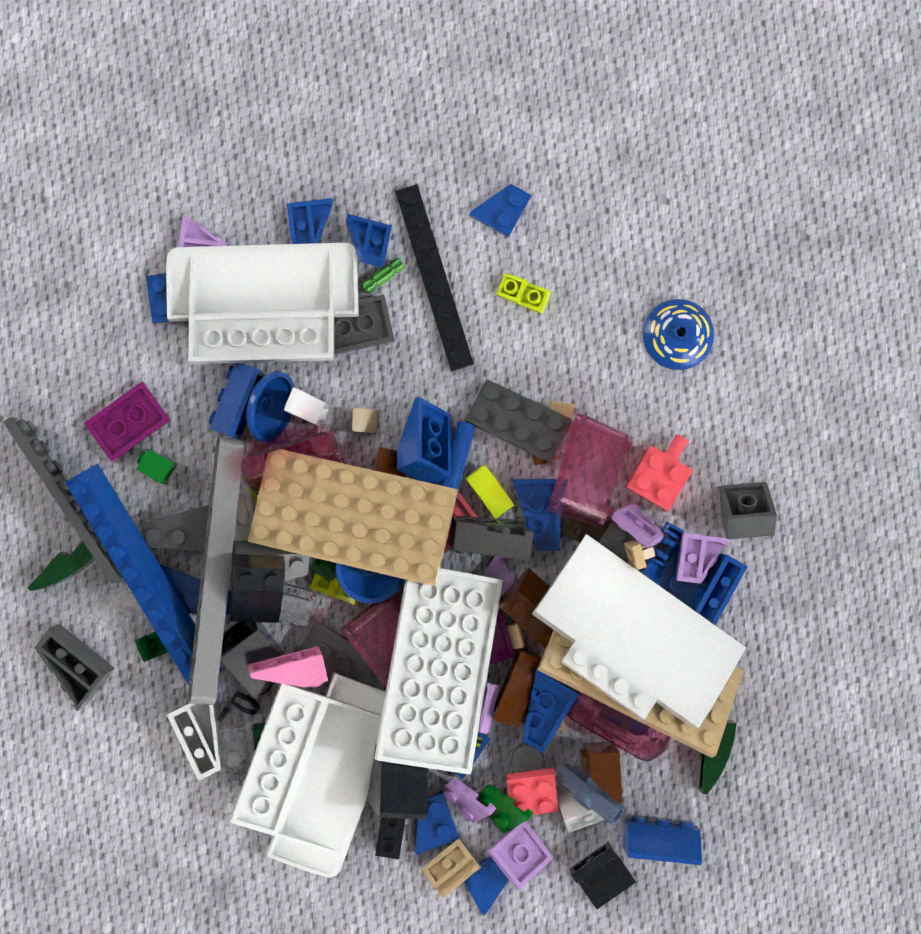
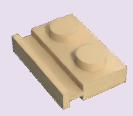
(451, 868)

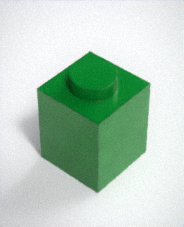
(155, 466)

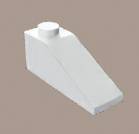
(306, 407)

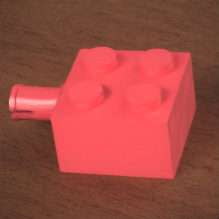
(660, 474)

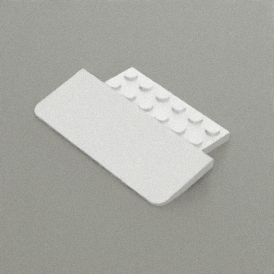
(262, 300)
(312, 772)

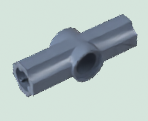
(589, 794)

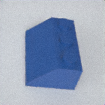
(231, 412)
(662, 840)

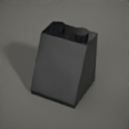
(245, 645)
(398, 790)

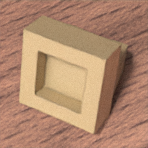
(638, 554)

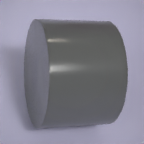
(526, 758)

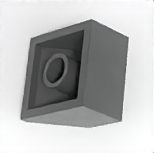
(747, 510)

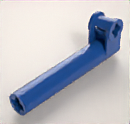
(459, 453)

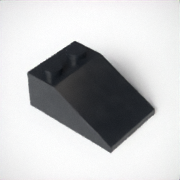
(257, 588)

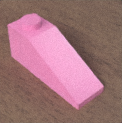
(296, 669)

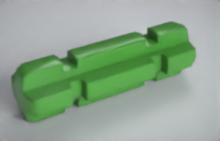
(383, 275)

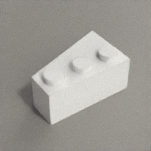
(198, 736)

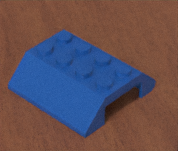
(705, 598)

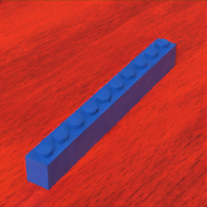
(136, 564)

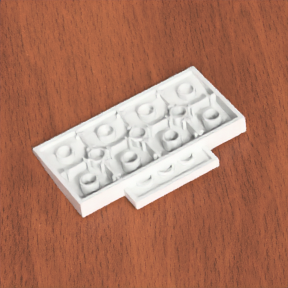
(636, 637)

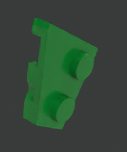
(506, 814)

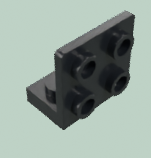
(602, 875)

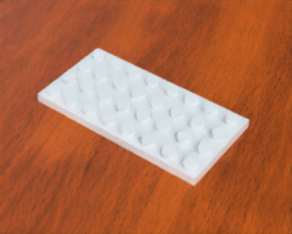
(439, 672)

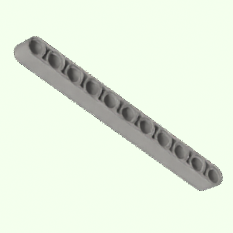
(215, 571)

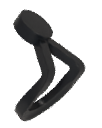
(253, 702)

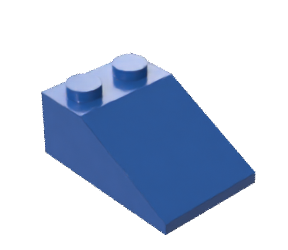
(426, 443)

